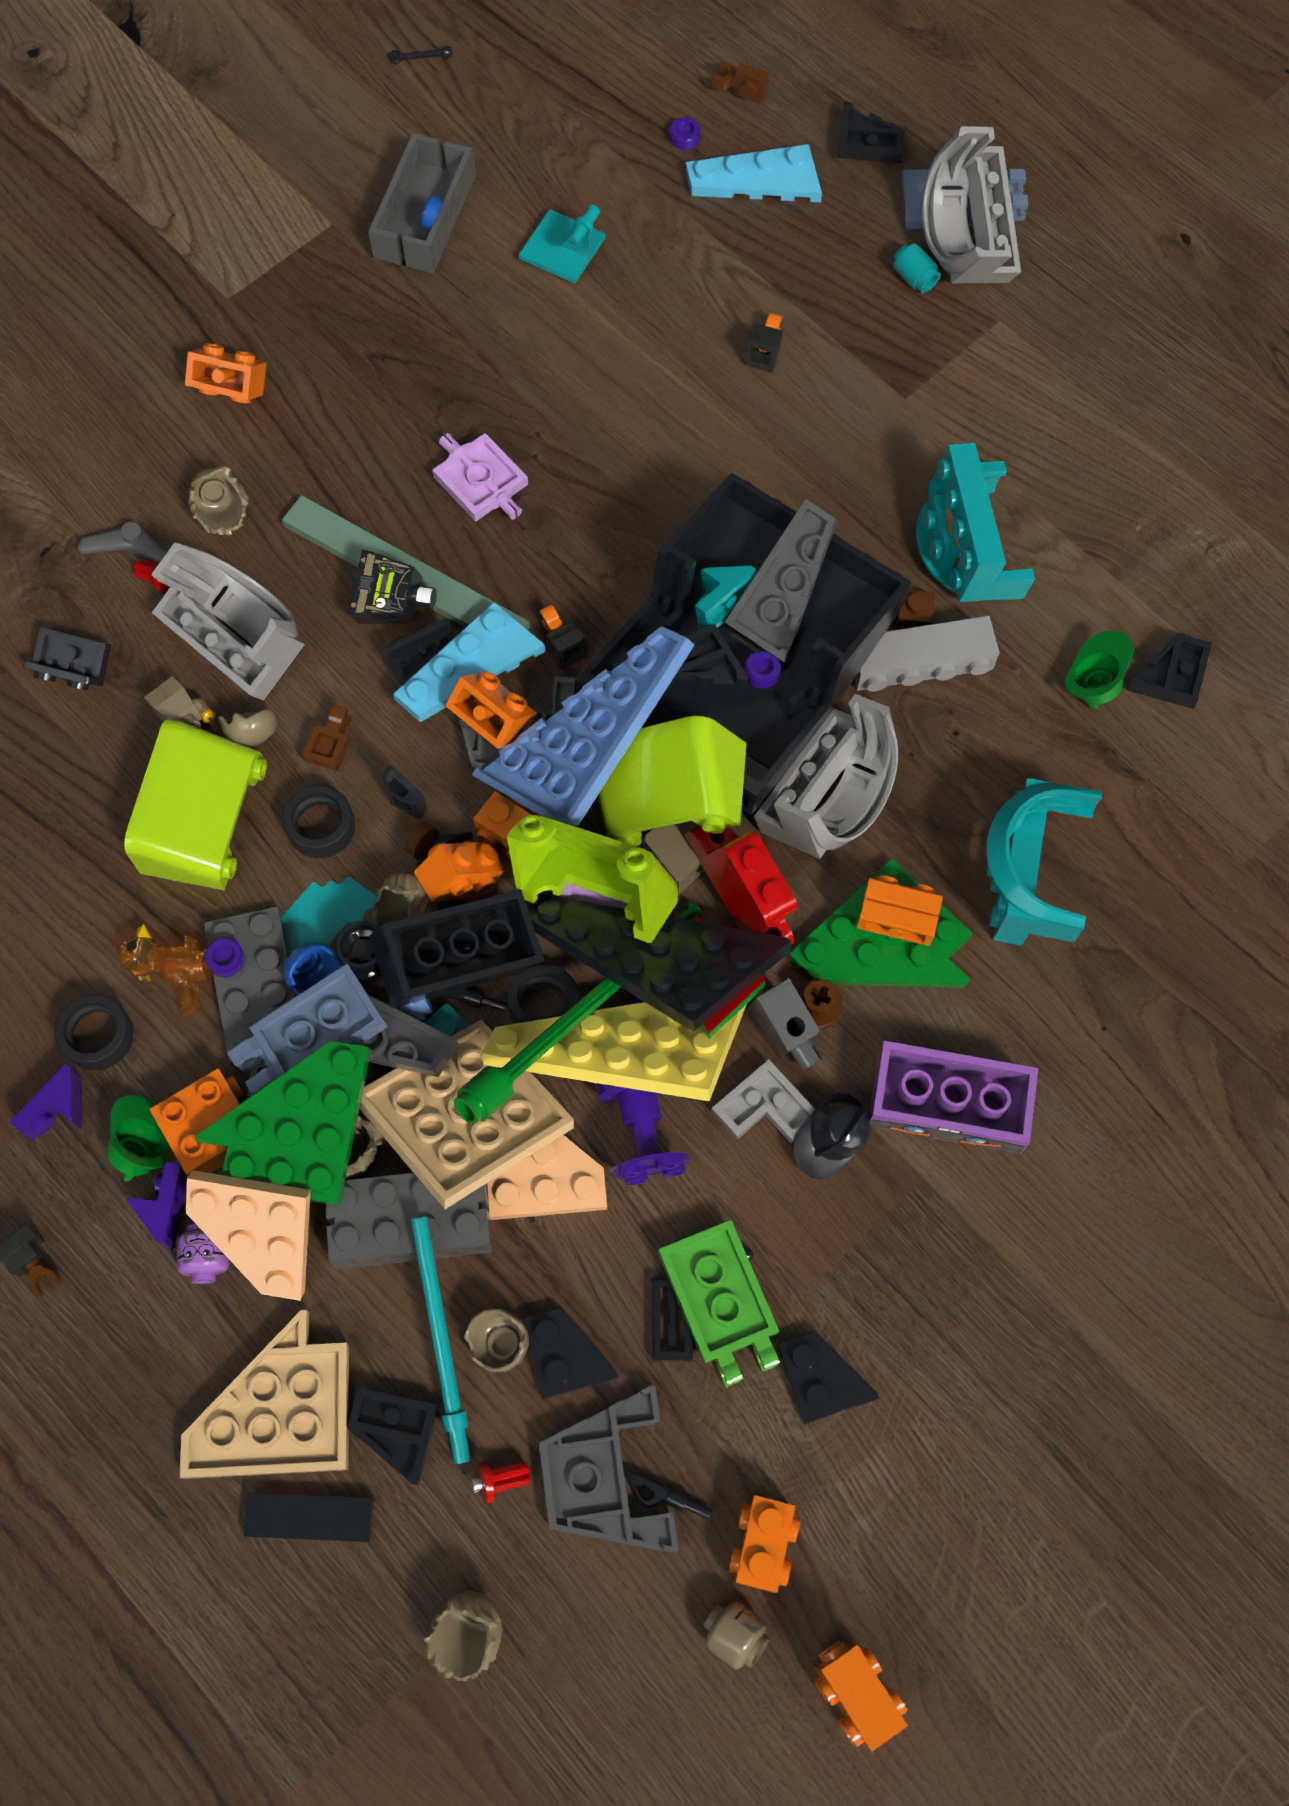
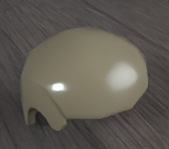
(249, 728)
(497, 1340)

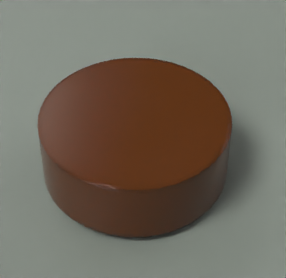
(421, 840)

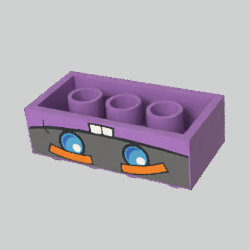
(953, 1097)

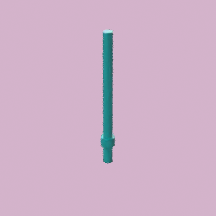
(454, 1417)

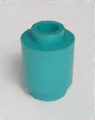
(916, 267)

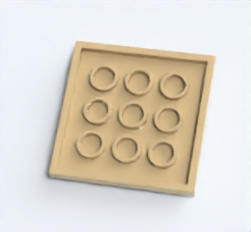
(438, 1145)

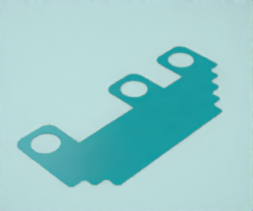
(325, 911)

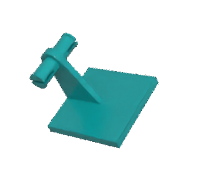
(564, 244)

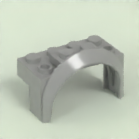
(983, 176)
(245, 606)
(858, 799)

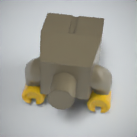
(174, 703)

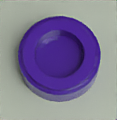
(684, 133)
(762, 669)
(224, 957)

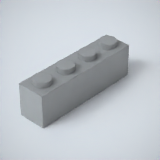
(930, 653)

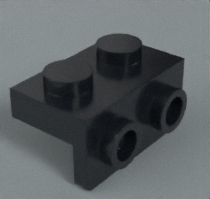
(411, 653)
(69, 657)

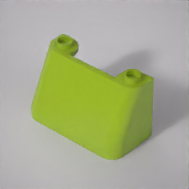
(674, 777)
(191, 805)
(553, 853)

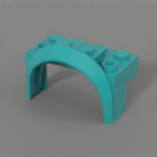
(963, 487)
(1014, 860)

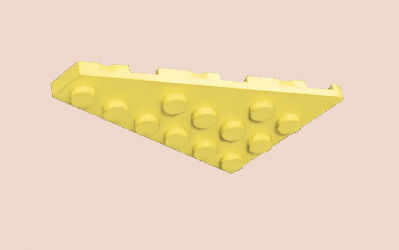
(624, 1048)

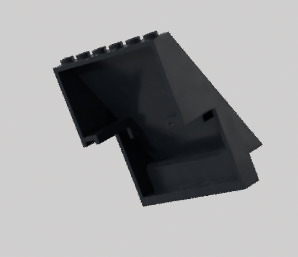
(840, 628)

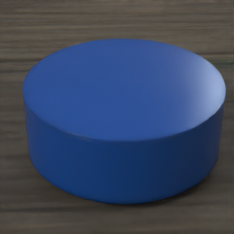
(430, 212)

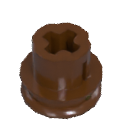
(826, 1013)

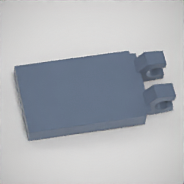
(913, 188)
(326, 1012)

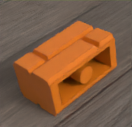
(900, 910)

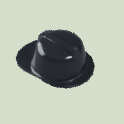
(831, 1136)

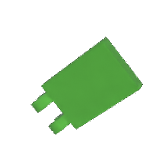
(721, 1299)

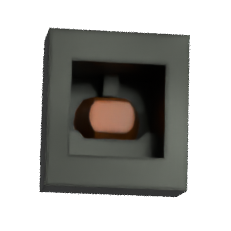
(764, 344)
(564, 642)

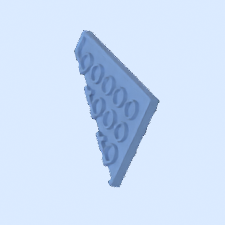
(566, 761)

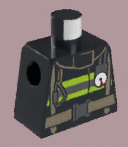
(388, 591)

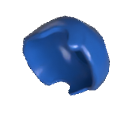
(309, 965)

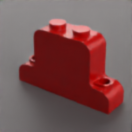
(746, 880)

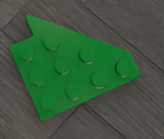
(860, 957)
(298, 1125)

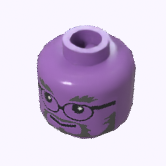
(199, 1256)

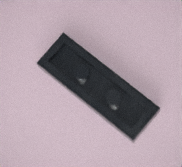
(308, 1517)

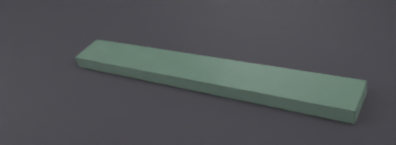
(349, 540)

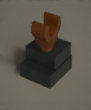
(22, 1256)

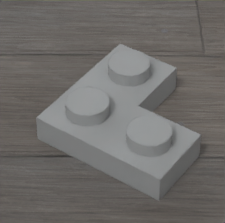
(761, 1095)

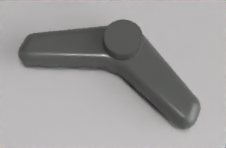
(128, 537)

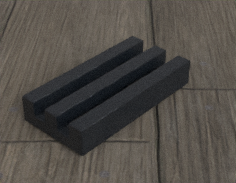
(670, 1355)

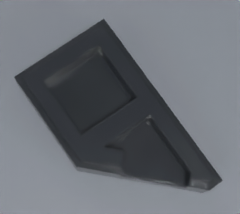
(403, 793)

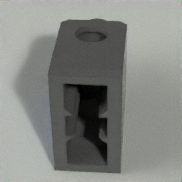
(784, 1008)

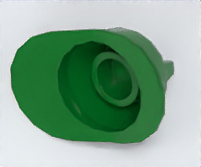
(1100, 668)
(135, 1138)

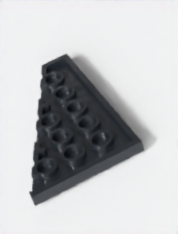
(683, 973)

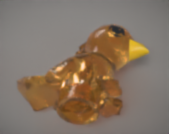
(178, 965)

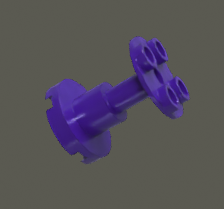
(640, 1112)

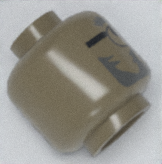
(736, 1635)

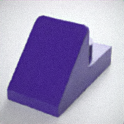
(58, 1095)
(163, 1215)

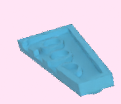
(772, 172)
(488, 644)

